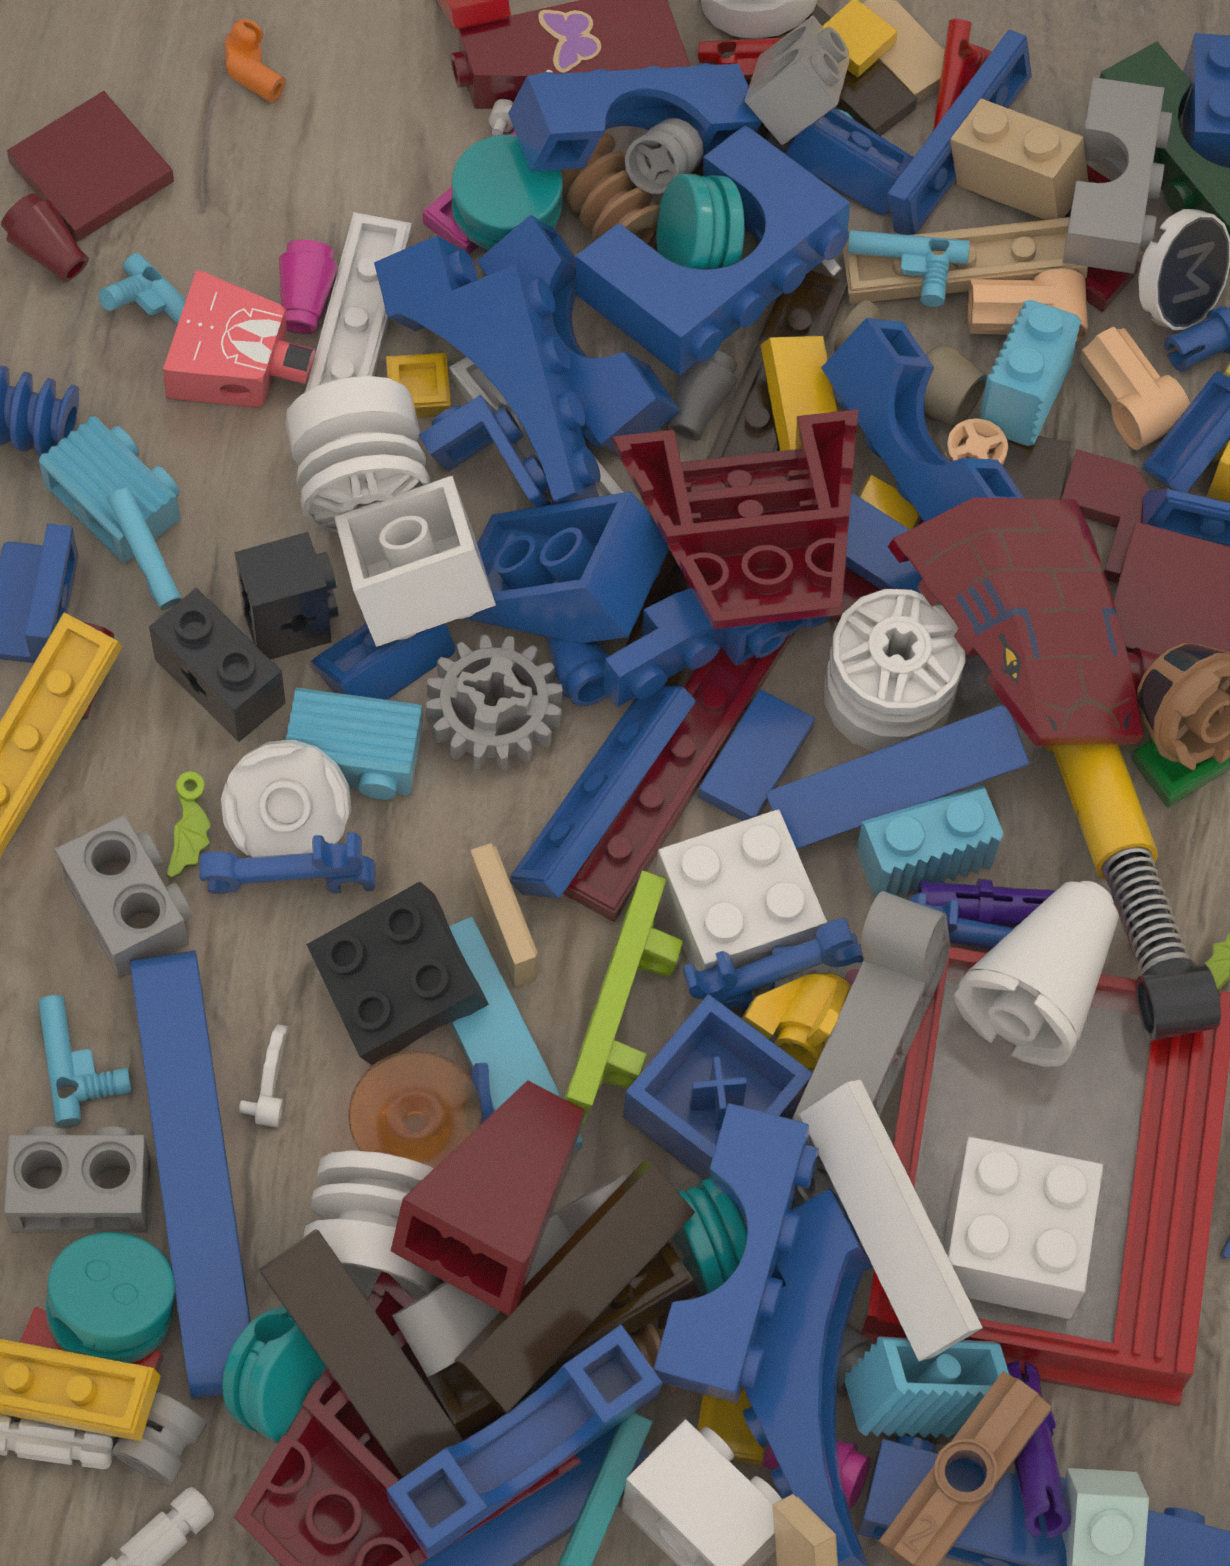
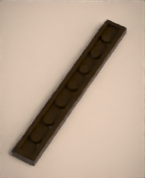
(750, 418)

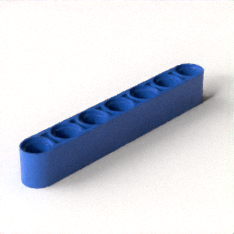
(191, 1165)

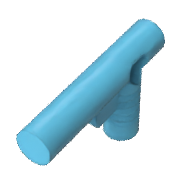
(916, 257)
(151, 294)
(144, 548)
(73, 1067)

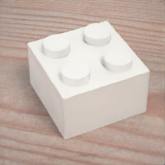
(414, 561)
(739, 892)
(1022, 1226)
(700, 1503)

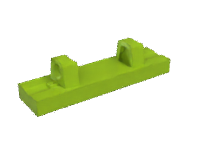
(636, 948)

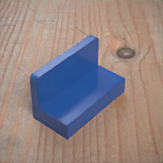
(35, 591)

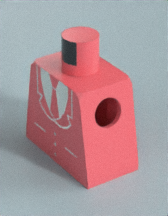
(231, 347)

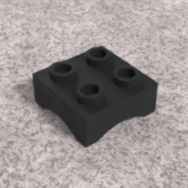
(396, 973)

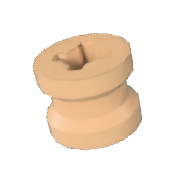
(977, 440)

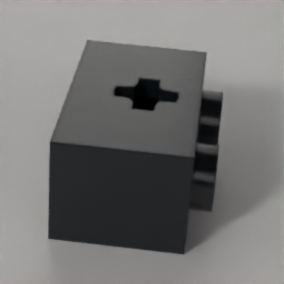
(287, 595)
(217, 664)

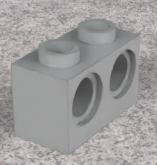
(798, 79)
(114, 899)
(75, 1200)

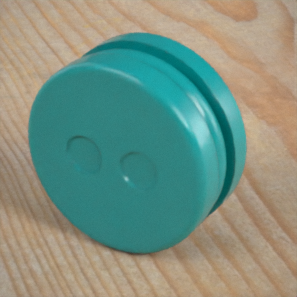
(498, 191)
(701, 222)
(711, 1237)
(110, 1297)
(269, 1374)

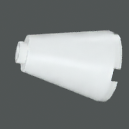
(1043, 975)

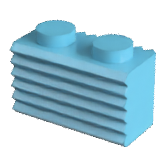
(1030, 371)
(93, 466)
(366, 736)
(929, 842)
(932, 1396)

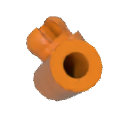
(245, 64)

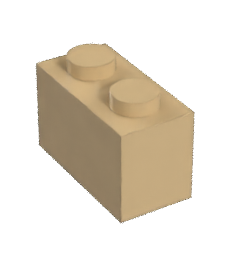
(1018, 160)

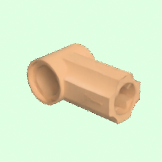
(997, 302)
(1140, 400)

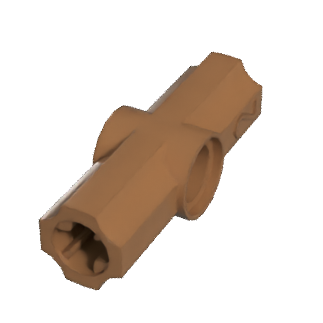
(993, 1439)

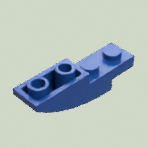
(679, 637)

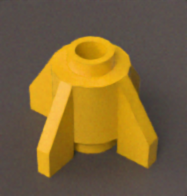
(800, 1014)

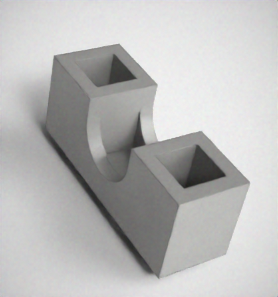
(1110, 218)

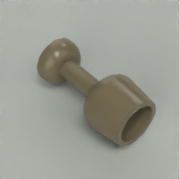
(954, 382)

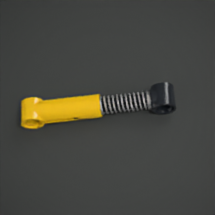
(1172, 991)

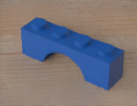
(567, 113)
(886, 379)
(616, 390)
(713, 1337)
(525, 1444)

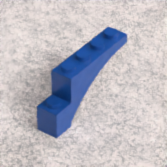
(510, 337)
(801, 1364)

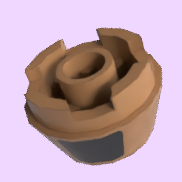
(1188, 703)

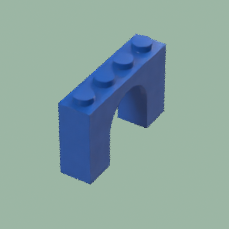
(688, 311)

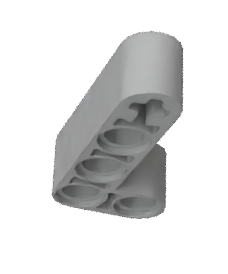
(901, 968)
(449, 1319)

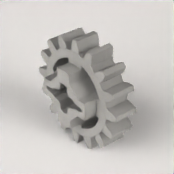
(497, 729)

